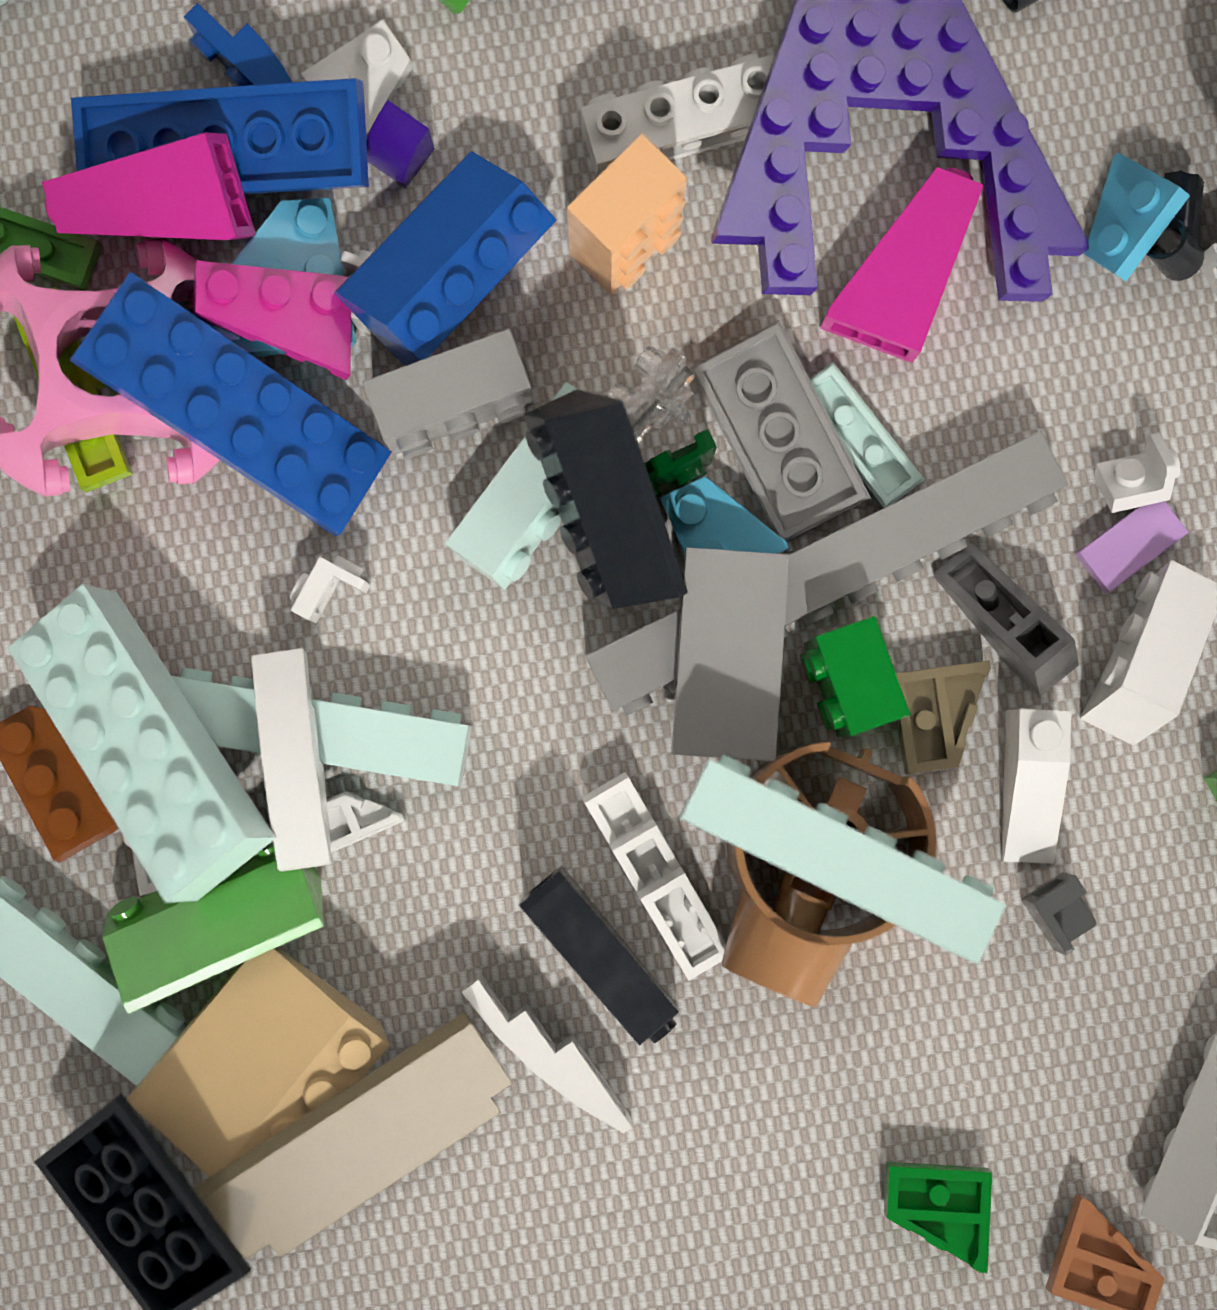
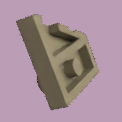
(941, 712)

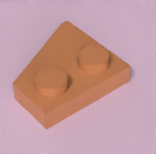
(1100, 1265)

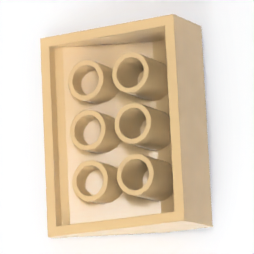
(257, 1061)

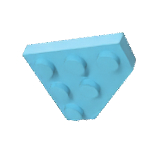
(295, 238)

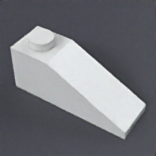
(1034, 783)

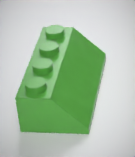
(173, 945)

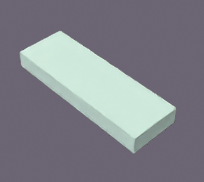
(873, 451)

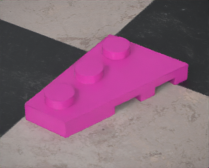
(278, 308)

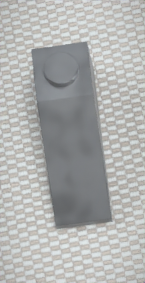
(1009, 619)

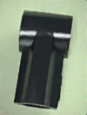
(1181, 232)

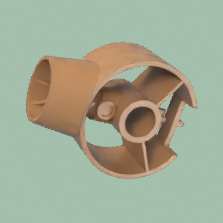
(785, 944)

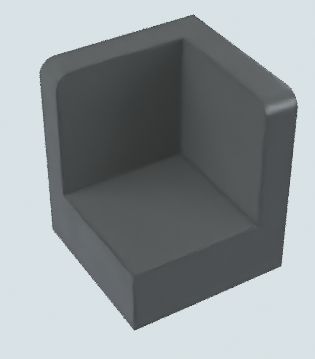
(1060, 911)

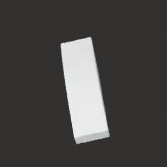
(291, 760)
(656, 875)
(561, 1065)

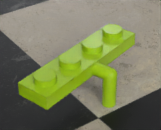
(96, 459)

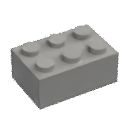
(450, 394)

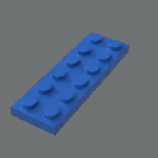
(278, 133)
(231, 404)

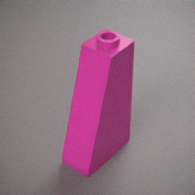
(160, 192)
(904, 277)

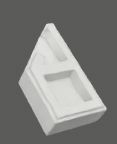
(356, 818)

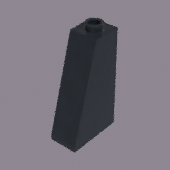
(600, 956)

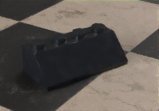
(604, 500)

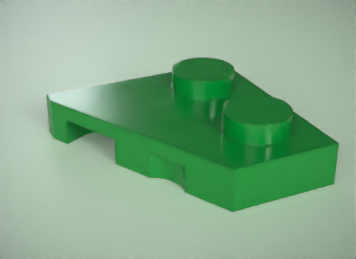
(943, 1206)

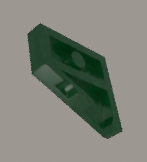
(683, 464)

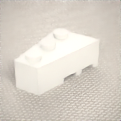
(1154, 654)

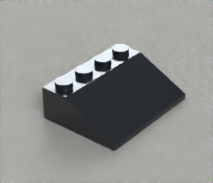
(141, 1211)

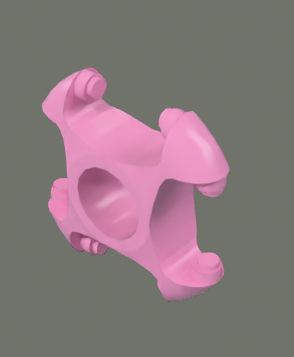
(63, 411)

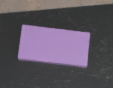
(1131, 544)

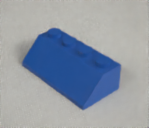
(445, 258)

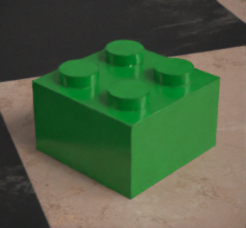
(854, 678)

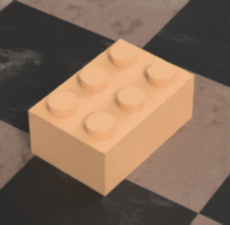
(627, 215)

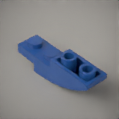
(244, 54)

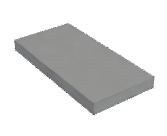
(780, 432)
(730, 654)

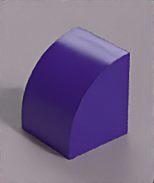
(398, 144)

